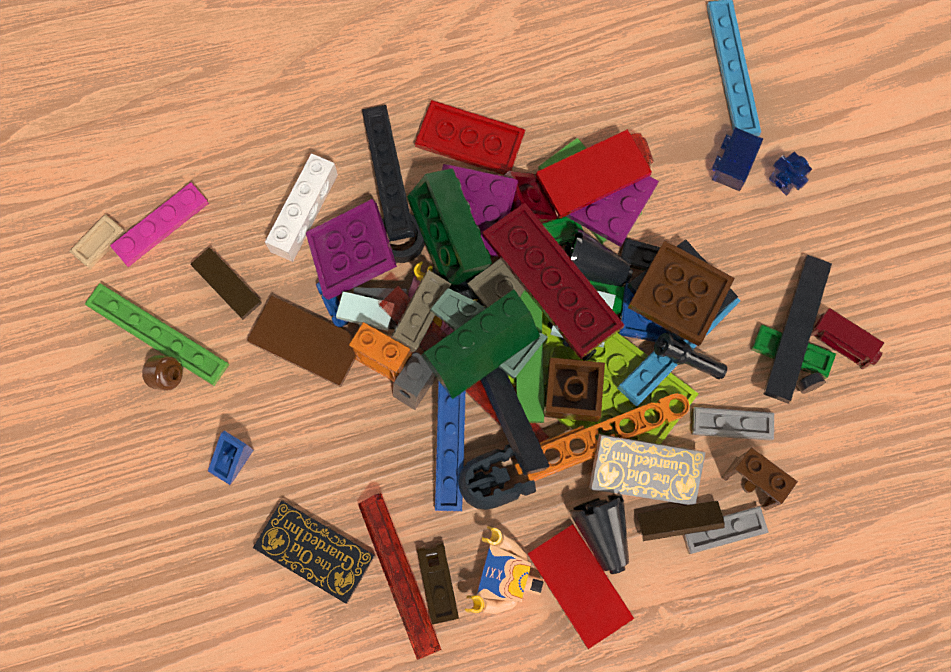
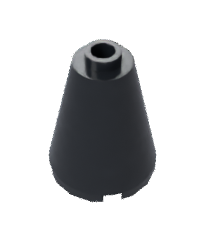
(597, 261)
(604, 531)

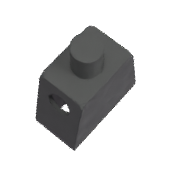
(415, 380)

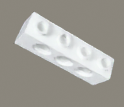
(301, 207)

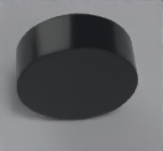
(811, 382)

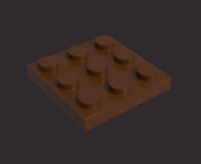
(681, 293)

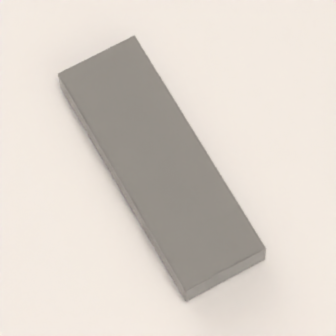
(733, 423)
(737, 527)

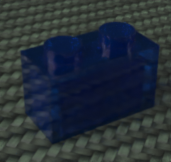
(737, 159)

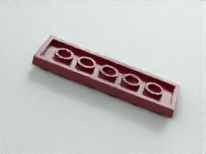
(553, 280)

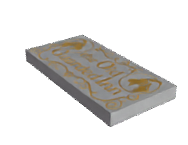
(647, 470)

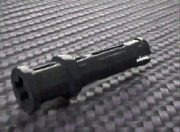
(682, 353)

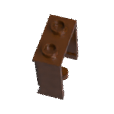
(764, 475)

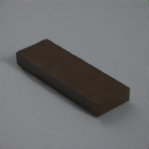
(226, 283)
(680, 520)

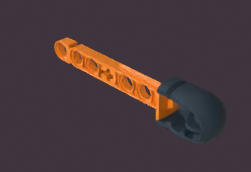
(477, 485)

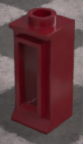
(848, 339)

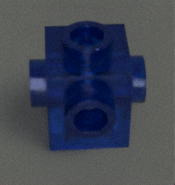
(790, 173)

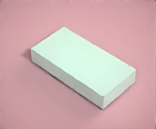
(362, 309)

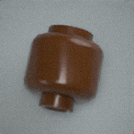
(162, 372)

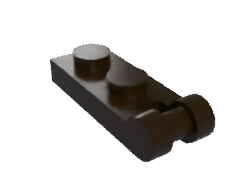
(438, 584)

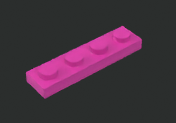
(159, 224)

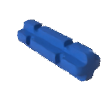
(332, 307)

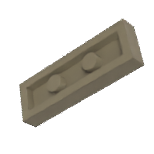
(418, 314)

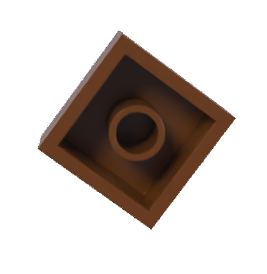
(574, 389)

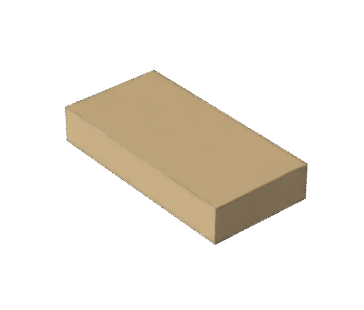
(97, 241)

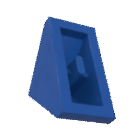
(229, 457)

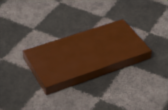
(304, 341)

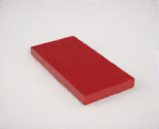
(470, 138)
(593, 173)
(580, 586)

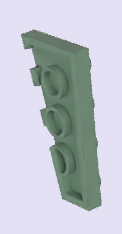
(458, 309)

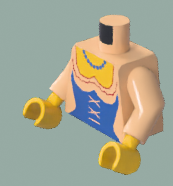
(503, 576)

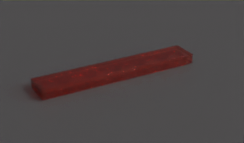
(399, 576)

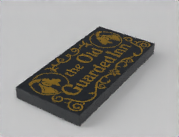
(314, 552)

